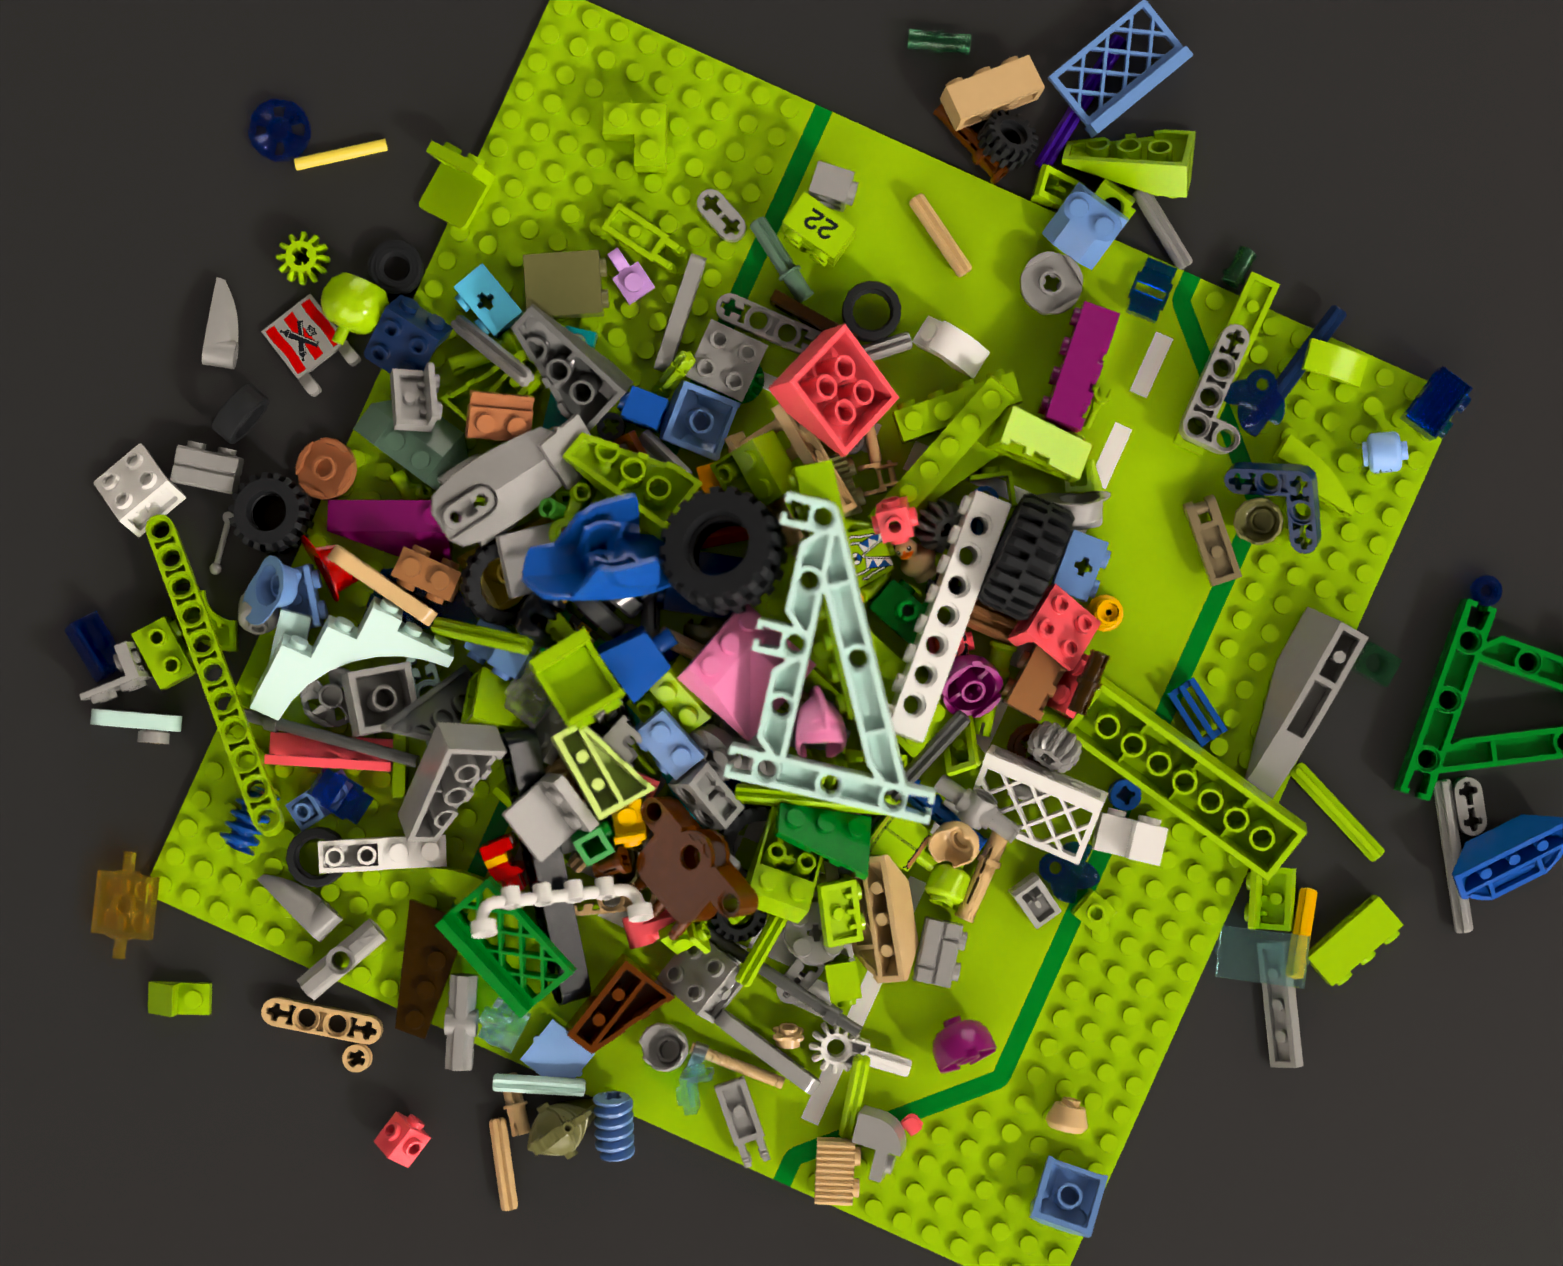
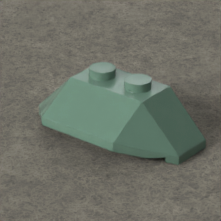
(419, 452)

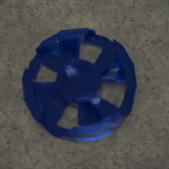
(279, 130)

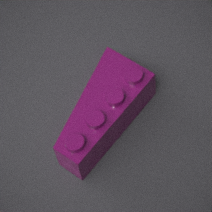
(1079, 367)

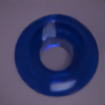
(1495, 590)

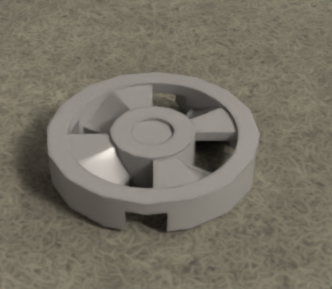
(329, 696)

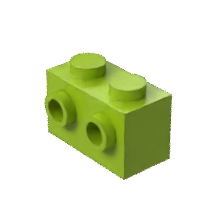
(165, 652)

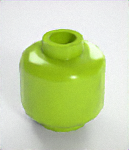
(947, 885)

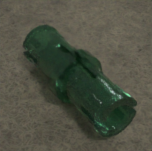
(939, 41)

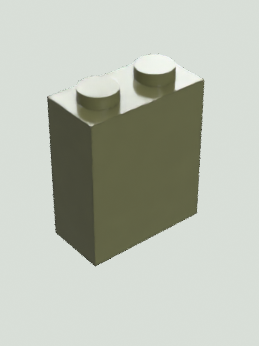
(566, 283)

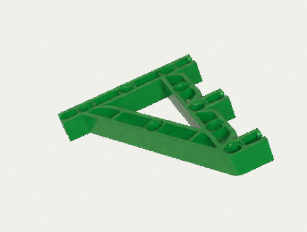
(1455, 675)

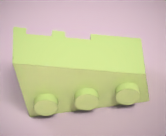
(599, 772)

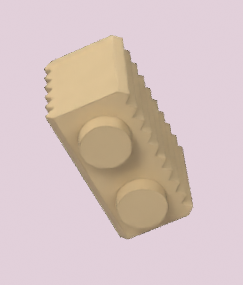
(835, 1171)

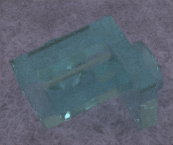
(688, 1092)

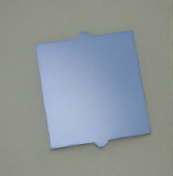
(556, 1054)

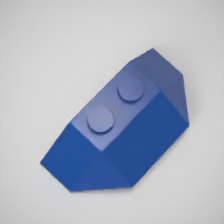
(1508, 856)

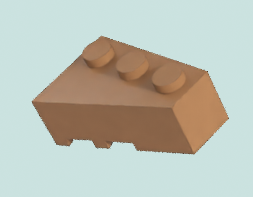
(1033, 683)

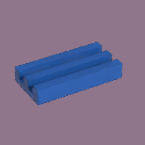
(1221, 728)

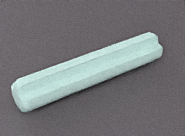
(539, 1084)

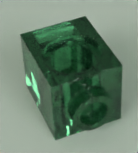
(1387, 665)

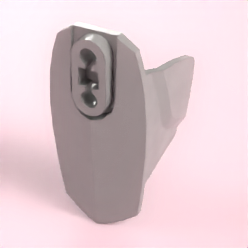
(509, 479)

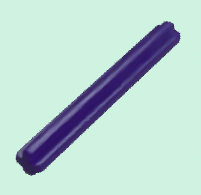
(1070, 119)

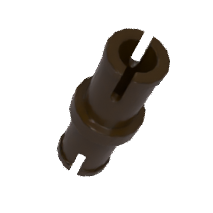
(1089, 682)

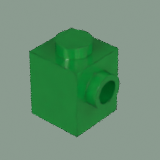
(594, 844)

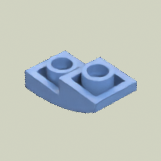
(307, 810)

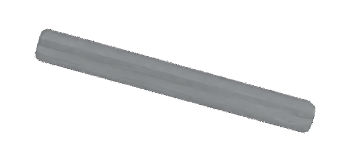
(1451, 851)

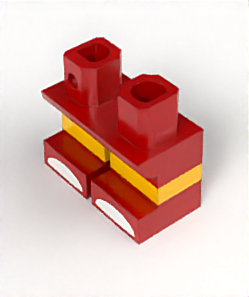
(501, 862)

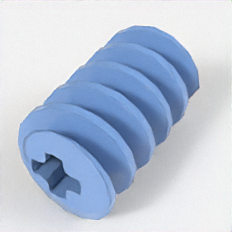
(614, 1125)

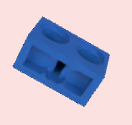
(643, 408)

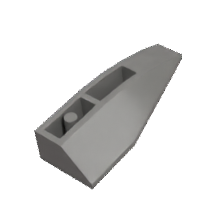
(1300, 694)

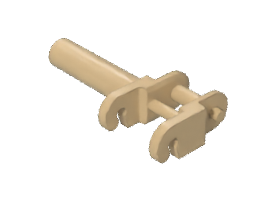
(875, 463)

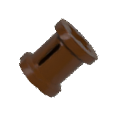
(614, 863)

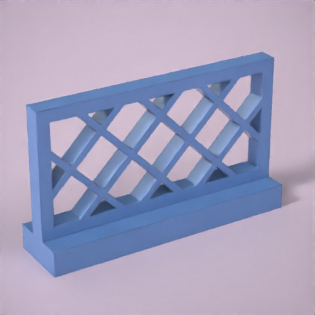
(1138, 87)

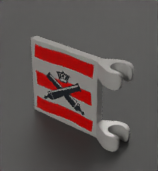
(305, 341)

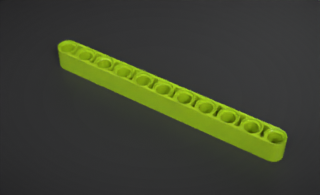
(208, 660)

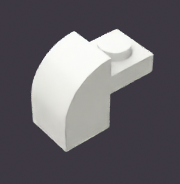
(951, 345)

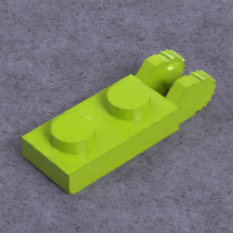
(641, 236)

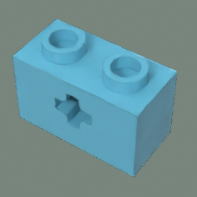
(474, 288)

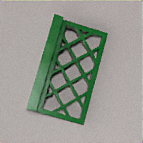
(490, 959)

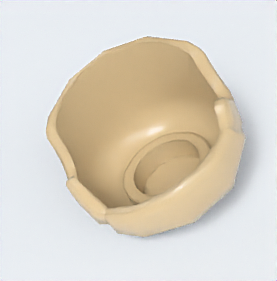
(954, 843)

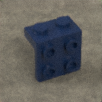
(406, 336)

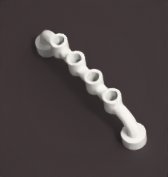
(544, 895)

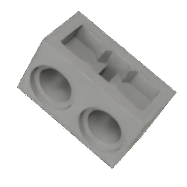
(833, 186)
(707, 797)

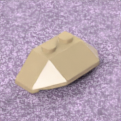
(890, 922)

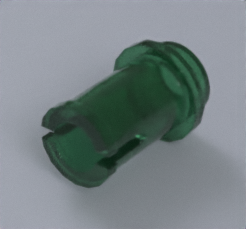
(1239, 267)

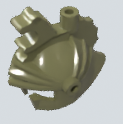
(560, 1127)

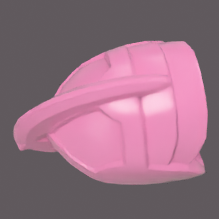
(819, 723)

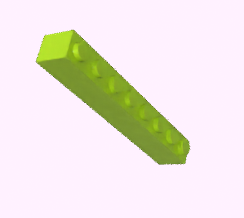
(820, 481)

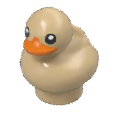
(916, 561)

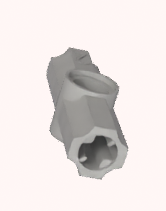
(327, 972)
(461, 1021)

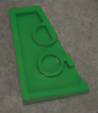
(829, 833)

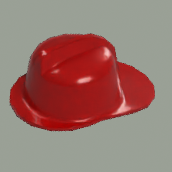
(334, 576)

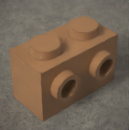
(436, 578)

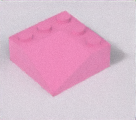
(732, 676)

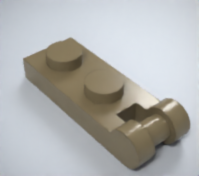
(1212, 541)

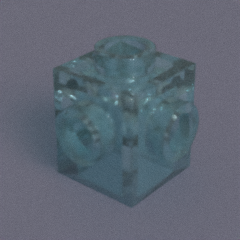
(501, 1026)

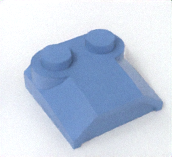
(1084, 226)
(698, 420)
(1068, 1198)

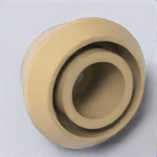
(1067, 1116)

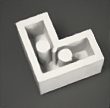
(1130, 838)

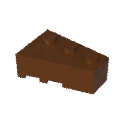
(616, 1004)

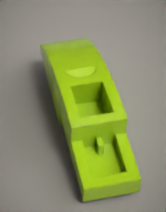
(461, 884)

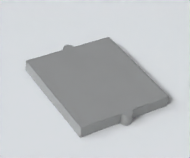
(557, 444)

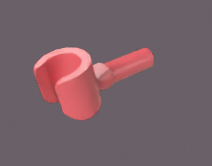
(912, 1124)

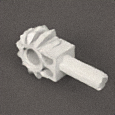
(852, 1046)

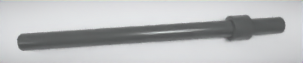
(332, 738)
(831, 1014)

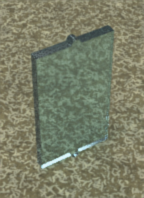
(1262, 956)

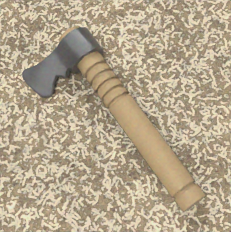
(701, 1052)

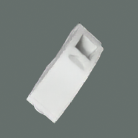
(379, 854)

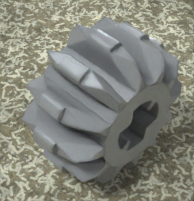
(1054, 747)

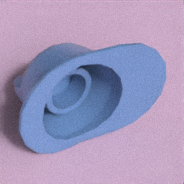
(271, 588)

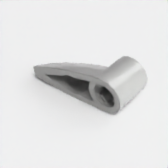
(221, 333)
(304, 906)

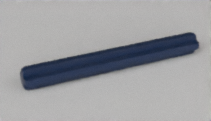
(1293, 371)

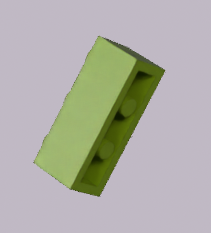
(1354, 941)

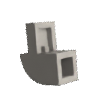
(880, 1132)

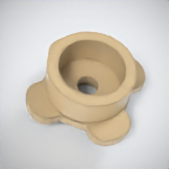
(788, 1035)

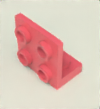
(1058, 627)

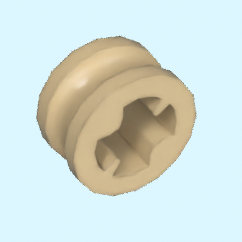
(360, 1066)

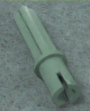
(781, 259)

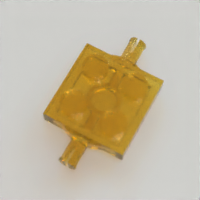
(125, 905)

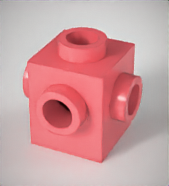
(895, 510)
(402, 1138)

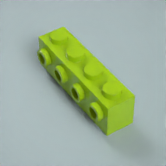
(936, 413)

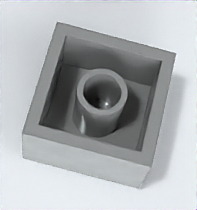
(377, 696)

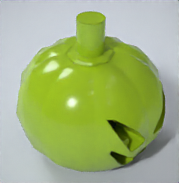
(352, 305)

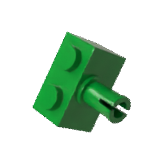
(899, 609)

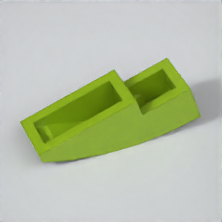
(1329, 487)

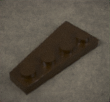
(425, 969)

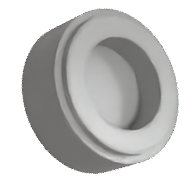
(153, 736)

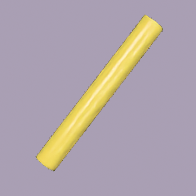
(340, 154)

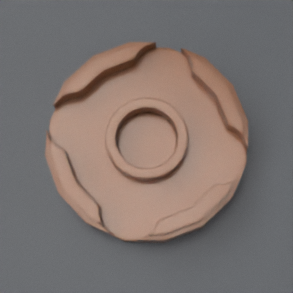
(326, 468)

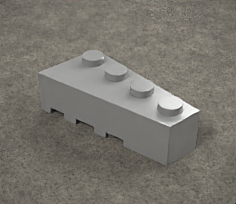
(446, 777)

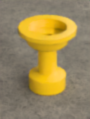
(1107, 611)

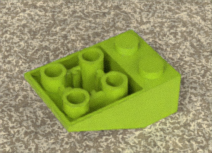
(783, 874)

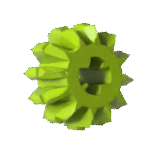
(293, 265)

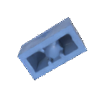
(1077, 548)

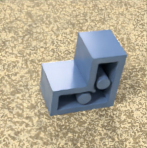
(505, 663)

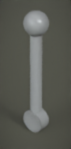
(215, 568)

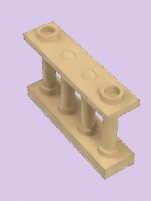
(803, 446)

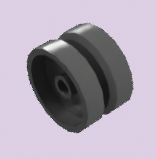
(602, 613)

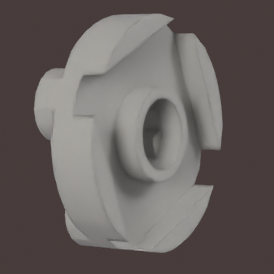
(1055, 265)
(718, 741)
(804, 946)

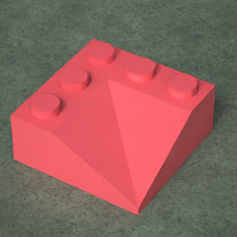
(834, 390)

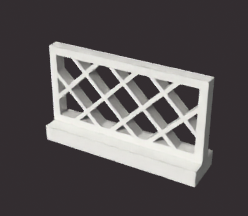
(1052, 784)

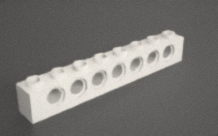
(992, 514)

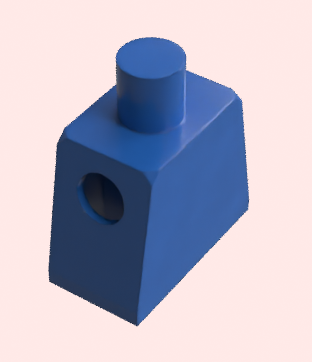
(638, 659)

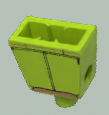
(903, 842)

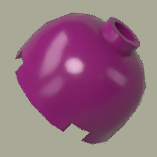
(972, 686)
(961, 1044)

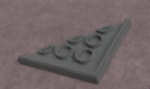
(437, 705)

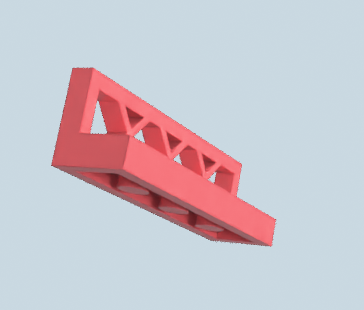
(301, 751)

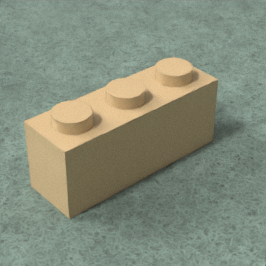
(991, 90)

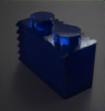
(1437, 404)

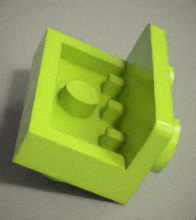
(1271, 902)

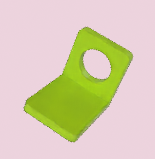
(993, 473)

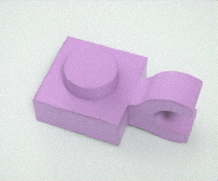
(632, 279)

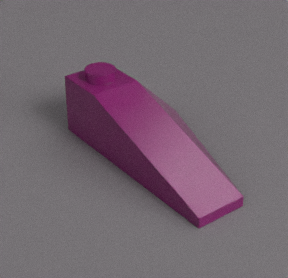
(389, 525)

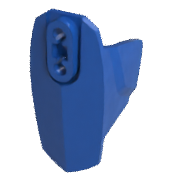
(598, 556)

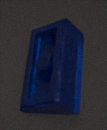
(93, 645)

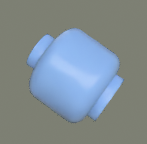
(1384, 452)

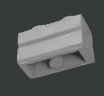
(207, 469)
(939, 951)

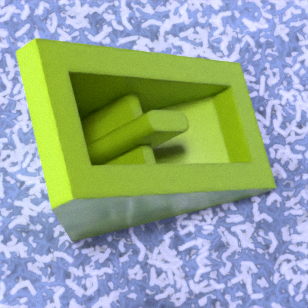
(1052, 187)

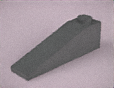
(571, 369)

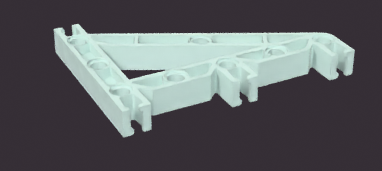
(830, 558)

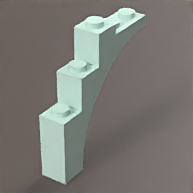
(339, 643)

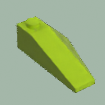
(1149, 164)
(621, 471)

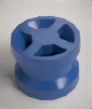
(1119, 789)

